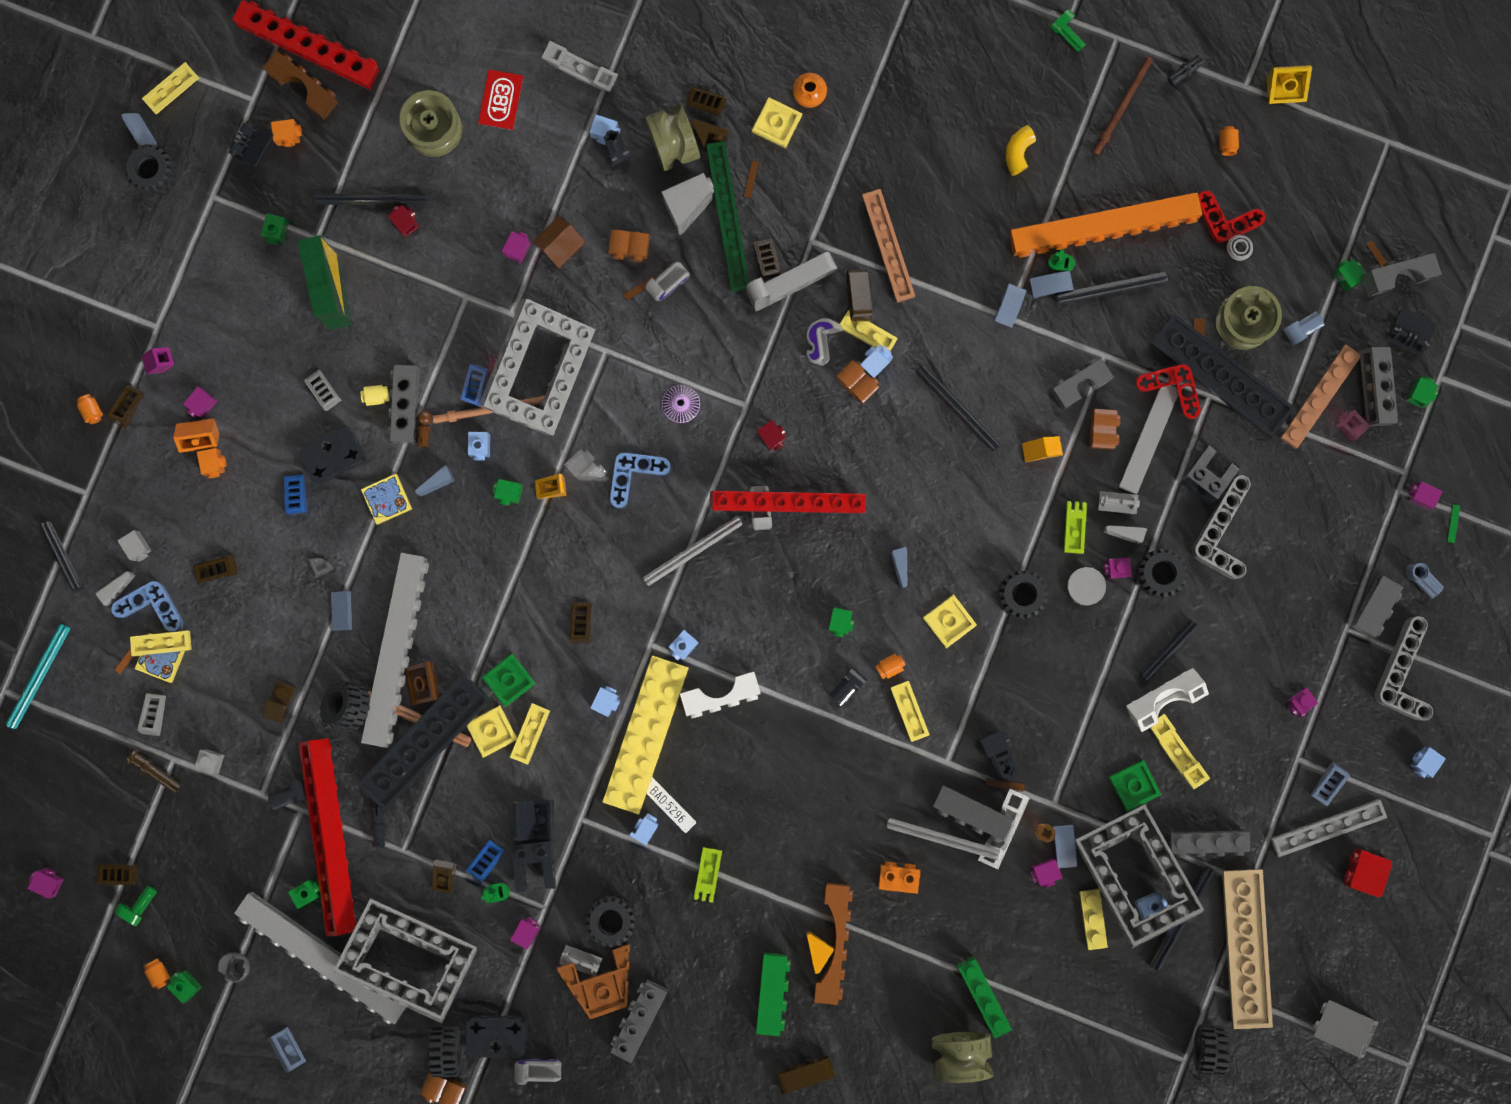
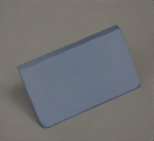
(138, 129)
(341, 610)
(286, 1050)

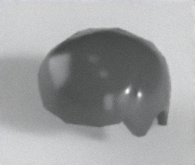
(234, 966)

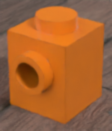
(286, 132)
(211, 462)

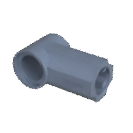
(1300, 330)
(1425, 580)

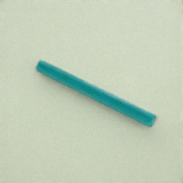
(37, 676)

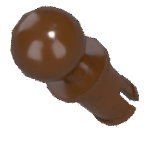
(424, 419)

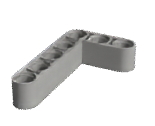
(767, 293)
(1219, 529)
(1401, 672)

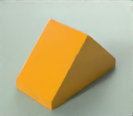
(1042, 448)
(550, 487)
(819, 951)

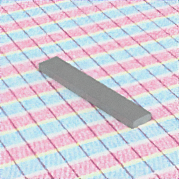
(1148, 439)
(1328, 828)

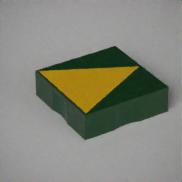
(324, 282)

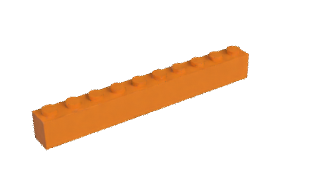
(1105, 224)

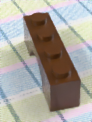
(283, 71)

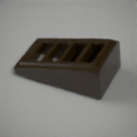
(709, 109)
(771, 272)
(127, 416)
(227, 565)
(587, 631)
(132, 874)

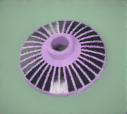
(681, 413)

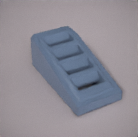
(438, 480)
(899, 560)
(1325, 780)

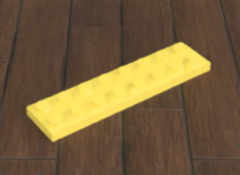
(645, 735)

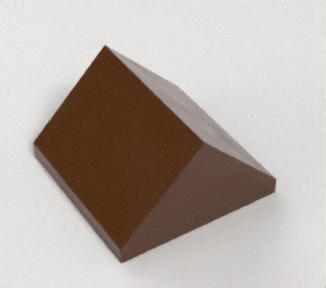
(559, 242)
(422, 683)

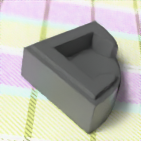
(320, 566)

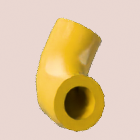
(1016, 148)

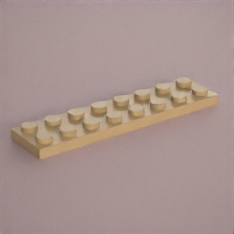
(1247, 949)

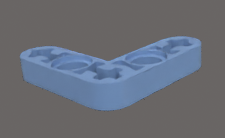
(627, 472)
(149, 598)

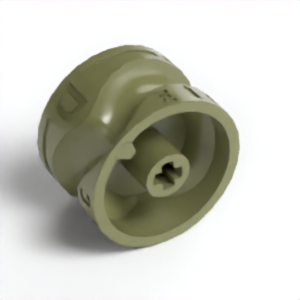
(431, 123)
(672, 137)
(1248, 318)
(962, 1057)

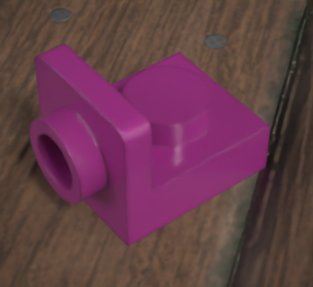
(1118, 568)
(1301, 702)

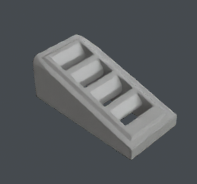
(330, 402)
(1131, 534)
(112, 590)
(157, 723)

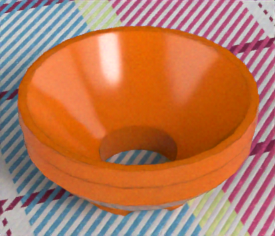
(806, 98)

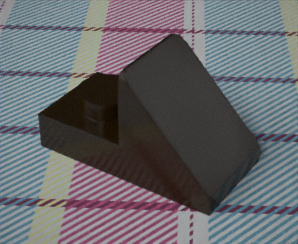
(705, 130)
(279, 702)
(443, 875)

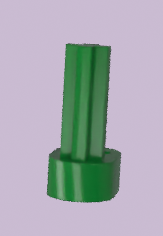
(1060, 26)
(1057, 261)
(492, 895)
(133, 914)

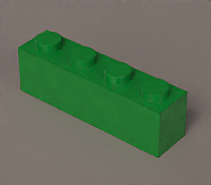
(771, 994)
(984, 997)

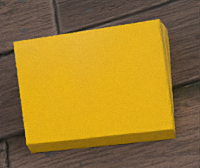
(1288, 84)

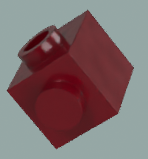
(403, 220)
(772, 435)

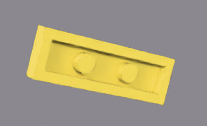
(170, 88)
(868, 333)
(160, 643)
(909, 711)
(530, 734)
(1093, 919)

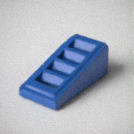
(471, 398)
(288, 502)
(480, 878)

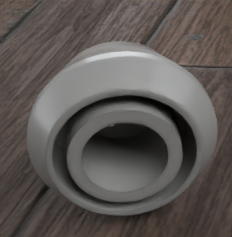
(1243, 245)

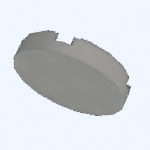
(1086, 586)

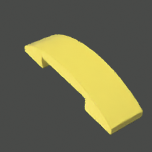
(1178, 752)

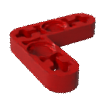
(1227, 226)
(1174, 379)

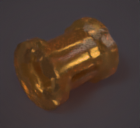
(1040, 829)

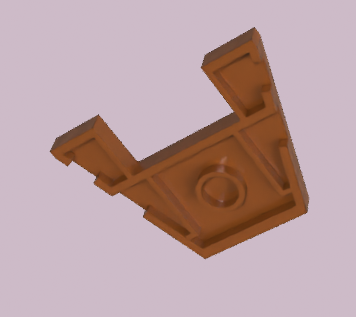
(601, 992)

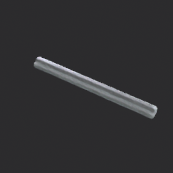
(692, 551)
(943, 838)

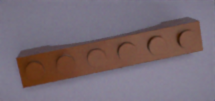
(828, 988)

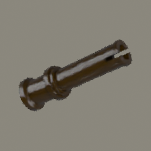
(146, 766)

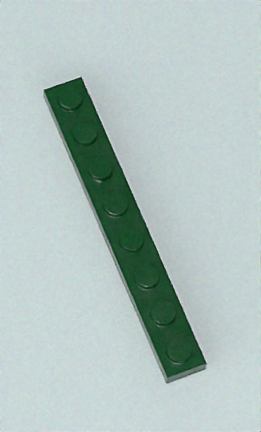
(728, 216)

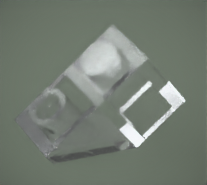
(584, 469)

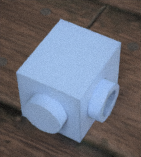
(601, 126)
(876, 360)
(479, 445)
(683, 645)
(606, 701)
(1427, 762)
(1150, 904)

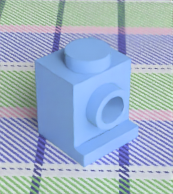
(645, 829)

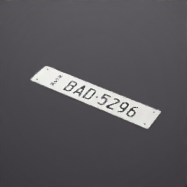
(670, 806)

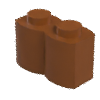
(629, 244)
(857, 382)
(1103, 429)
(442, 1090)

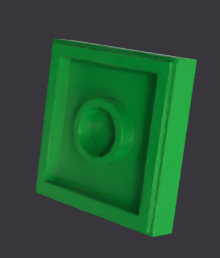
(509, 680)
(1134, 785)

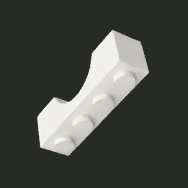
(1186, 687)
(744, 688)
(1013, 808)

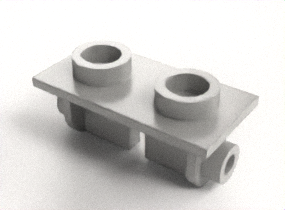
(1118, 502)
(583, 961)

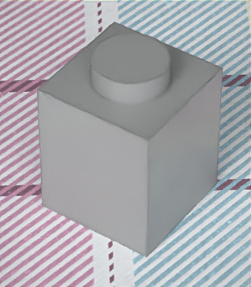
(135, 546)
(209, 761)

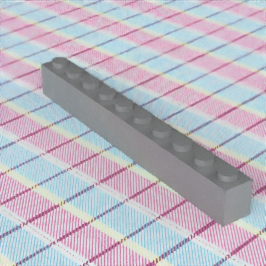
(394, 650)
(312, 952)

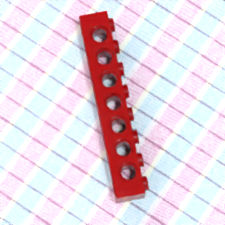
(249, 11)
(787, 502)

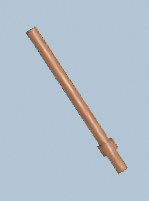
(452, 416)

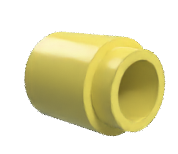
(375, 395)

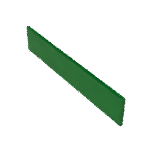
(1453, 523)

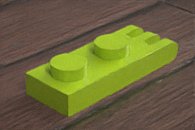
(1075, 528)
(708, 873)

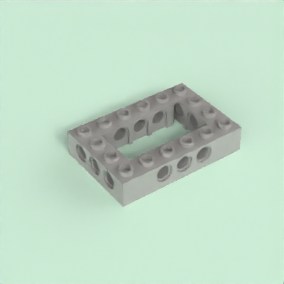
(510, 358)
(1143, 825)
(377, 917)

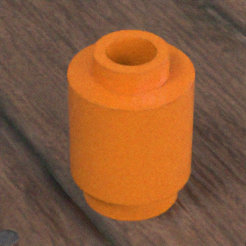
(1228, 141)
(89, 409)
(890, 666)
(156, 974)

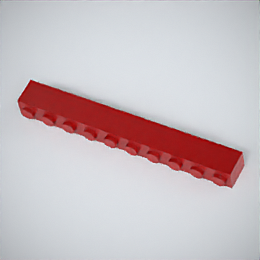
(327, 837)

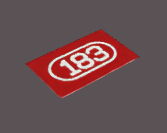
(500, 99)

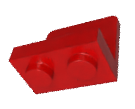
(1367, 872)

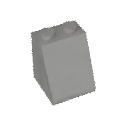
(688, 200)
(1345, 1028)

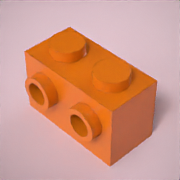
(196, 435)
(899, 878)

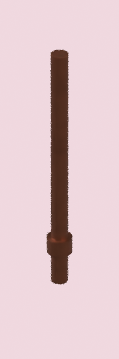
(1105, 137)

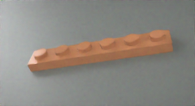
(888, 245)
(1320, 396)

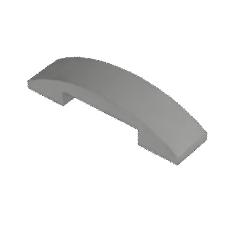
(579, 68)

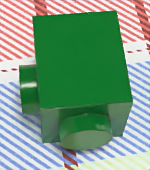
(274, 229)
(1349, 273)
(1422, 392)
(507, 492)
(840, 622)
(305, 893)
(183, 986)

